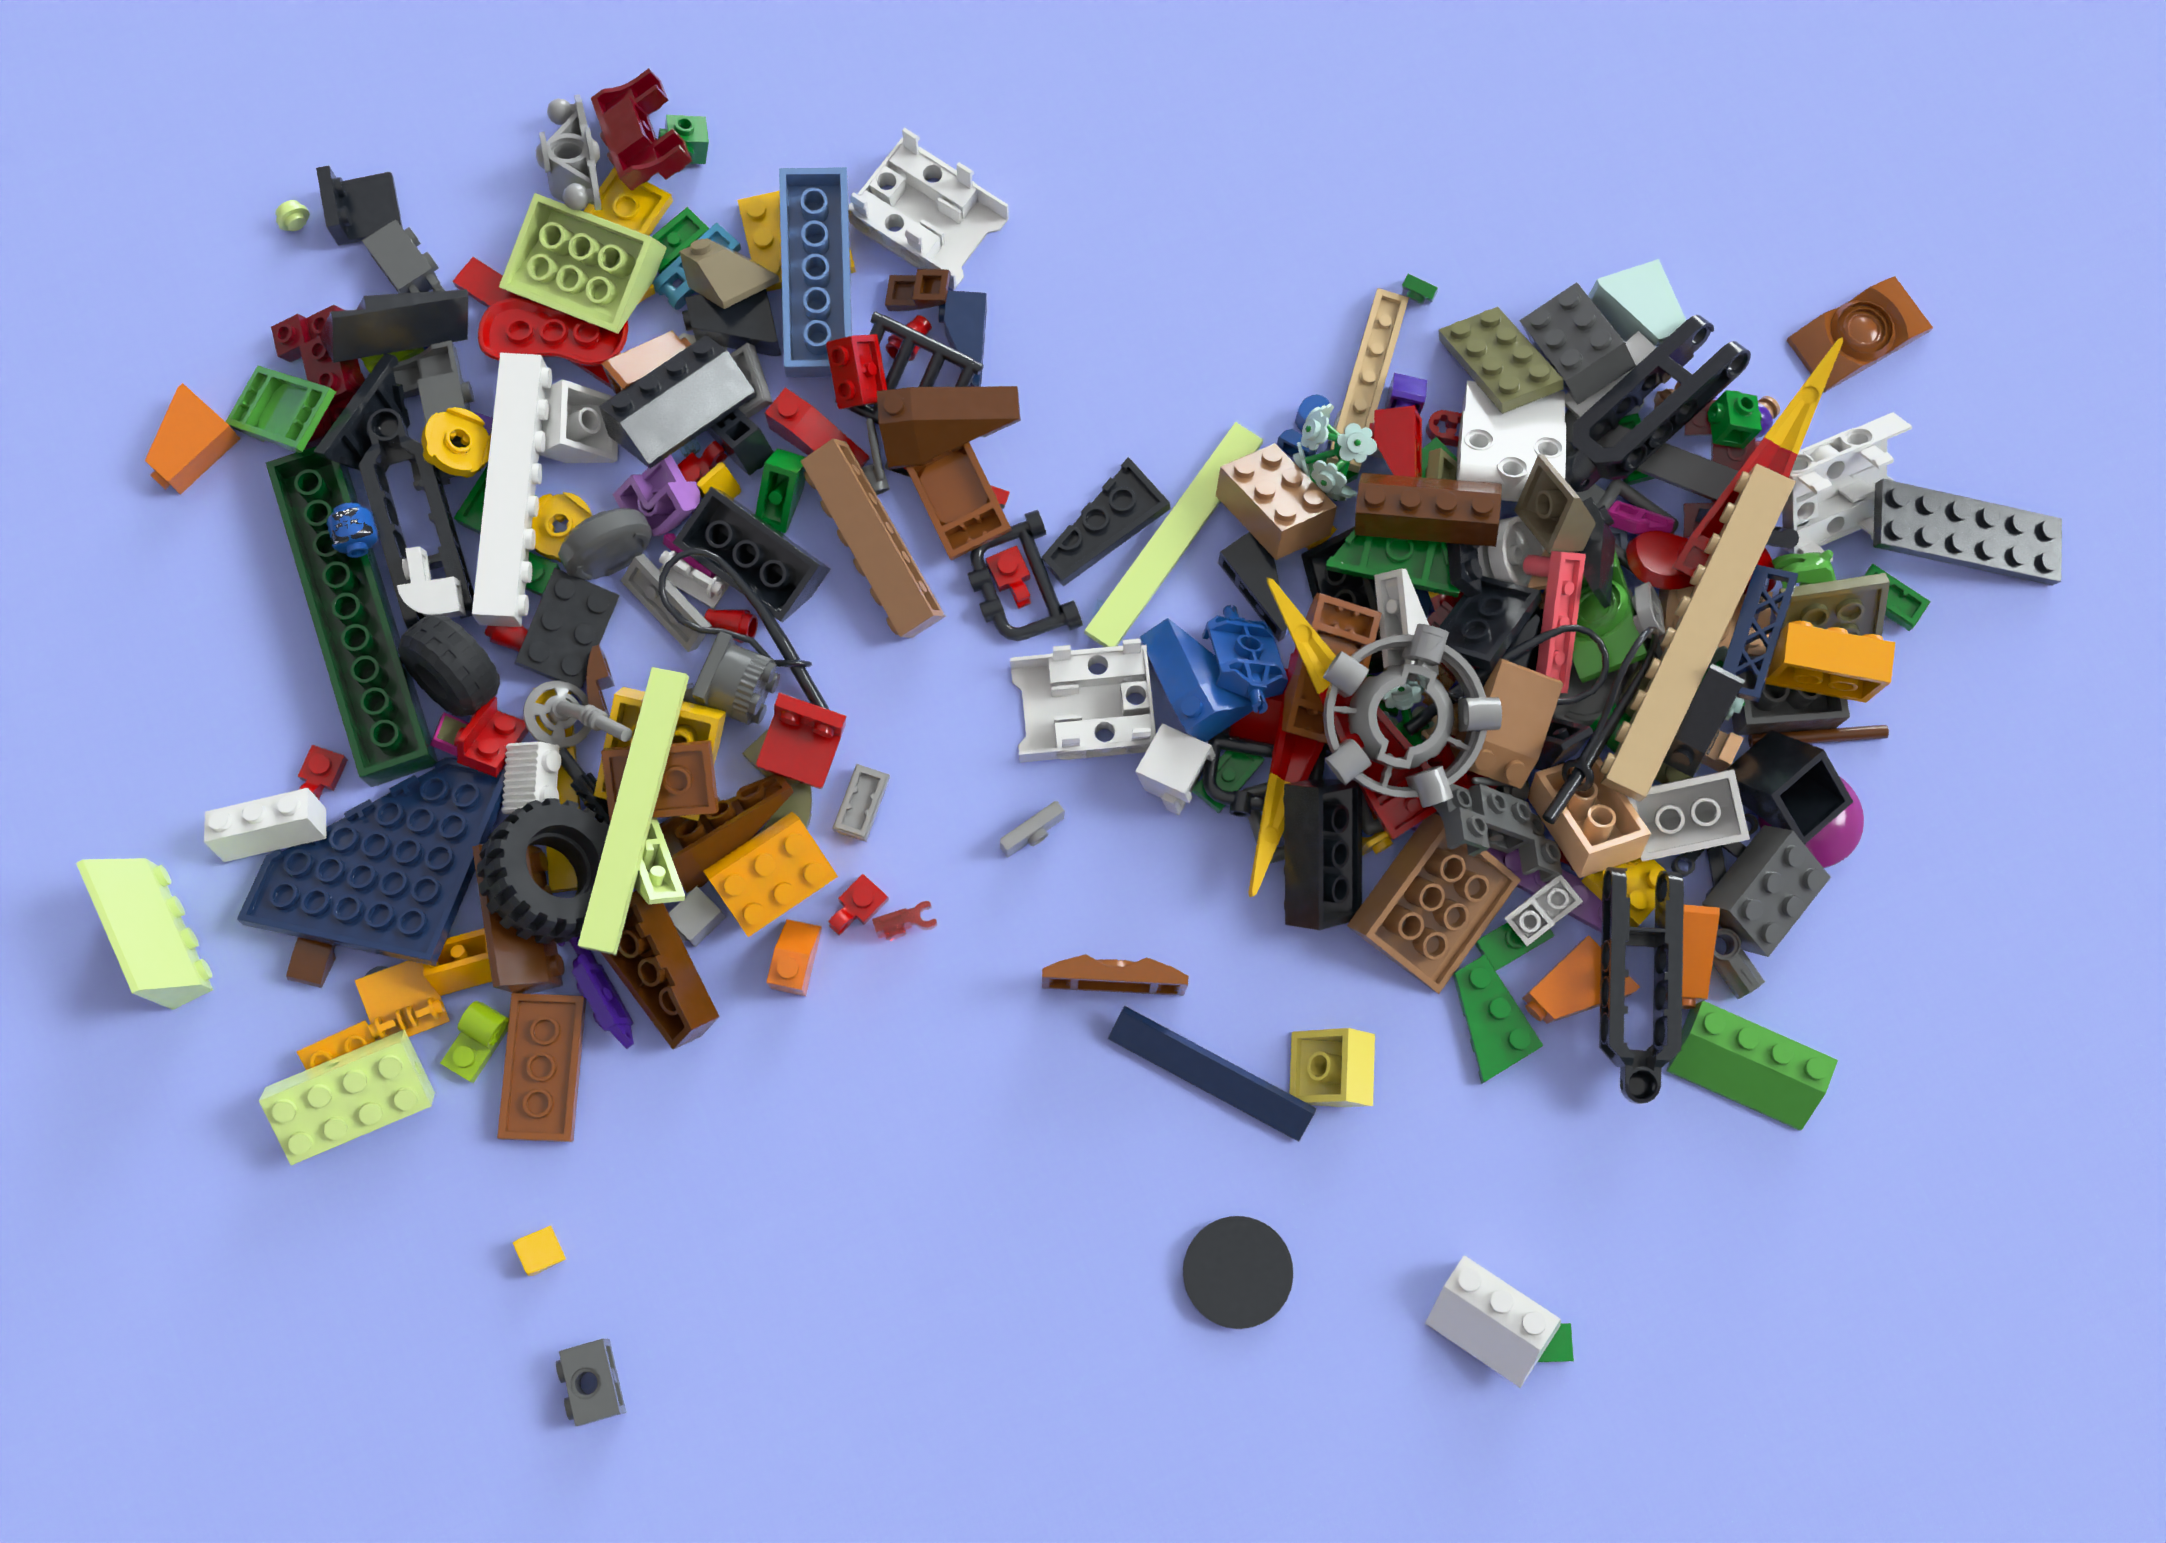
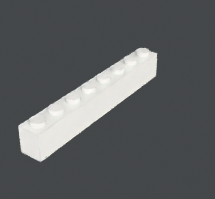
(511, 490)

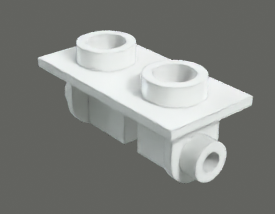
(693, 581)

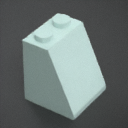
(1639, 302)

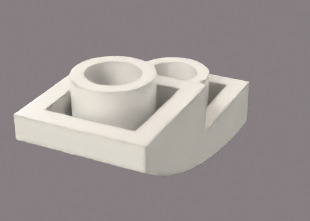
(1543, 909)

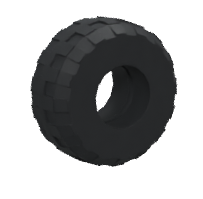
(449, 665)

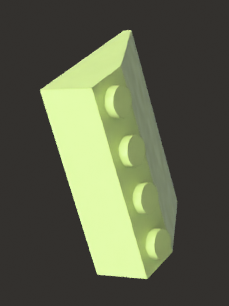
(581, 264)
(147, 930)

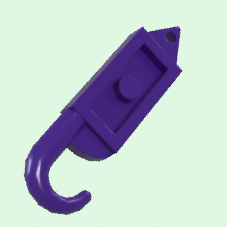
(601, 995)

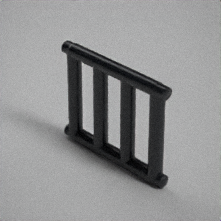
(911, 338)

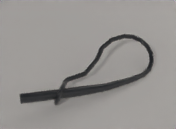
(791, 658)
(1455, 693)
(1603, 731)

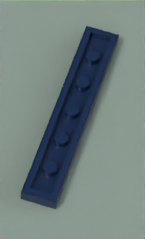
(1212, 1073)

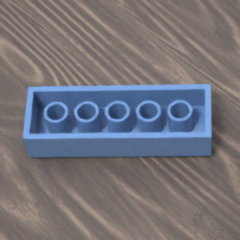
(814, 266)

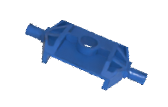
(1246, 657)

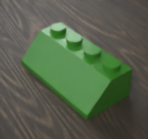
(1752, 1065)

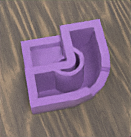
(660, 496)

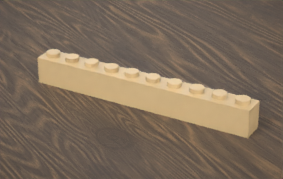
(1697, 632)

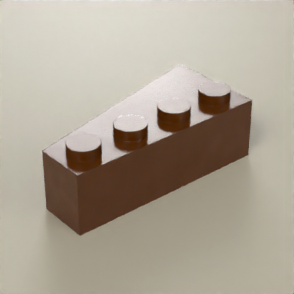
(661, 974)

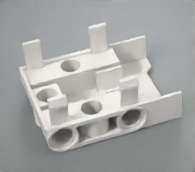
(938, 219)
(1505, 445)
(1838, 483)
(1070, 704)

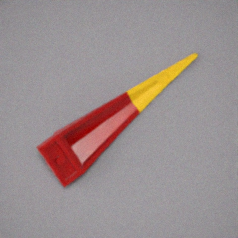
(1775, 451)
(1291, 762)
(1393, 813)

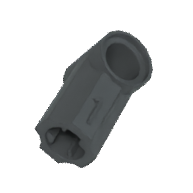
(1736, 966)

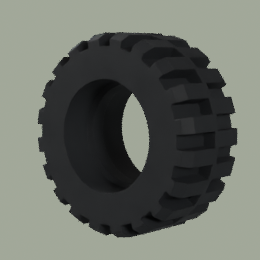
(510, 885)

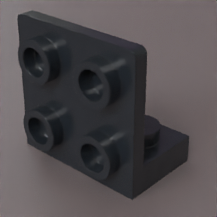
(357, 205)

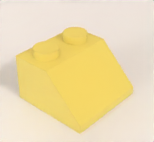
(1333, 1067)

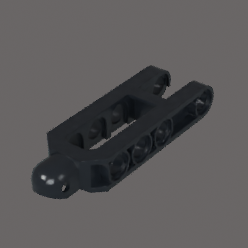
(390, 446)
(1592, 461)
(1638, 1068)

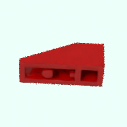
(805, 426)
(1399, 439)

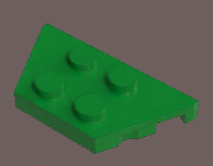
(1370, 556)

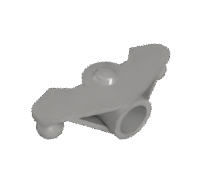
(570, 156)

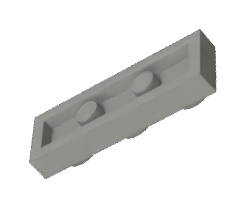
(643, 582)

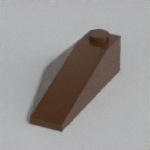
(934, 420)
(704, 842)

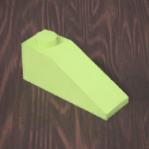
(657, 875)

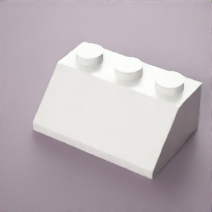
(1692, 815)
(1492, 1321)

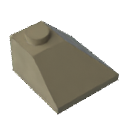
(723, 273)
(1554, 510)

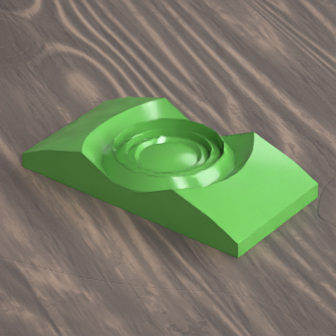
(280, 408)
(1611, 624)

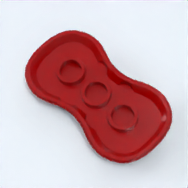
(535, 329)
(1655, 553)

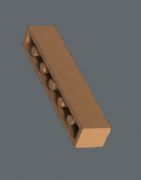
(872, 539)

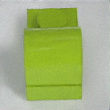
(479, 1037)

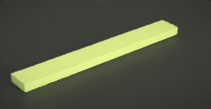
(1168, 542)
(633, 811)

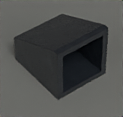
(1790, 785)

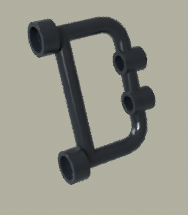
(992, 608)
(1242, 801)

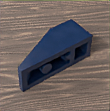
(965, 325)

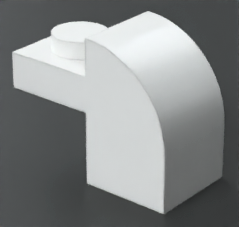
(426, 595)

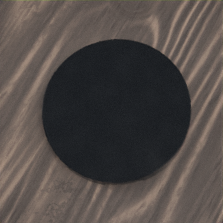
(1238, 1272)

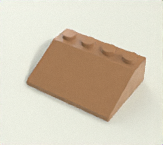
(1433, 904)

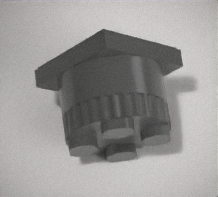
(736, 681)

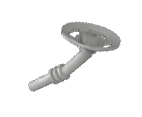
(565, 714)

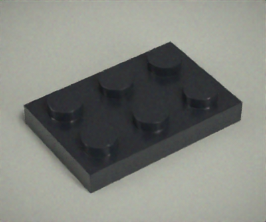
(1489, 622)
(565, 628)

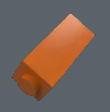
(188, 441)
(1699, 942)
(1571, 985)

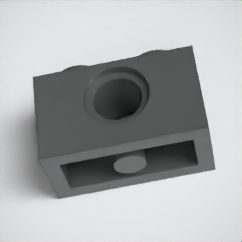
(607, 1398)

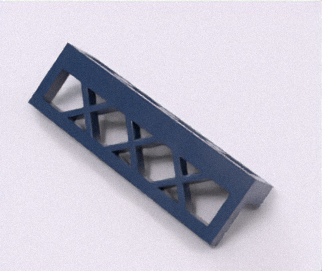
(1747, 623)

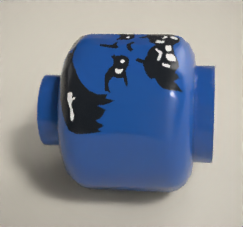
(352, 529)

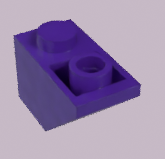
(1406, 392)

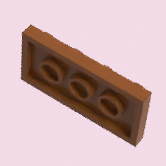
(542, 1067)

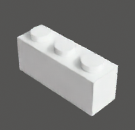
(265, 825)

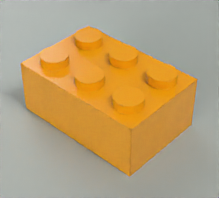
(1831, 662)
(770, 873)

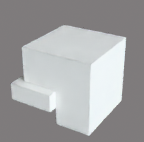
(1173, 766)

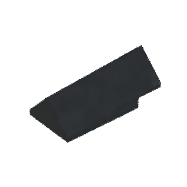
(396, 324)

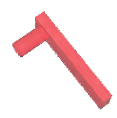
(1560, 608)

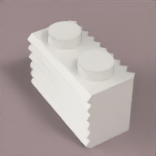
(530, 774)

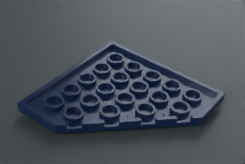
(386, 870)

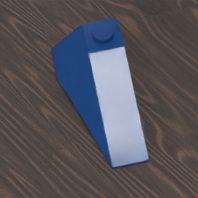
(1189, 680)

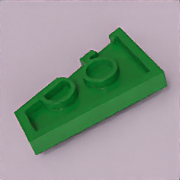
(1494, 1020)

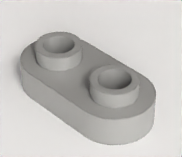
(1648, 609)

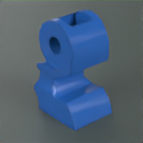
(1288, 439)

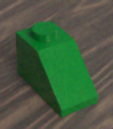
(780, 489)

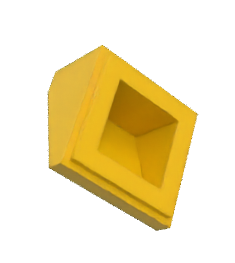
(719, 478)
(539, 1251)

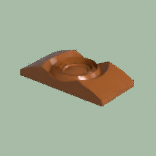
(1871, 328)
(959, 501)
(1342, 628)
(1114, 975)

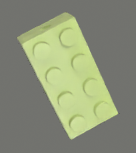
(347, 1097)

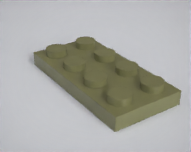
(1500, 359)

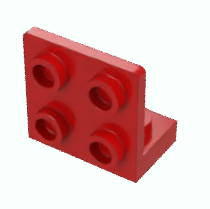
(801, 741)

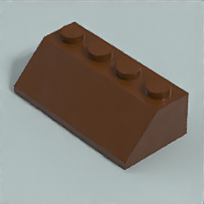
(1428, 509)
(515, 962)

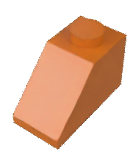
(794, 957)

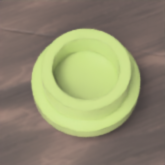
(291, 215)

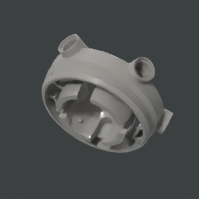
(1475, 716)

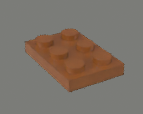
(686, 785)

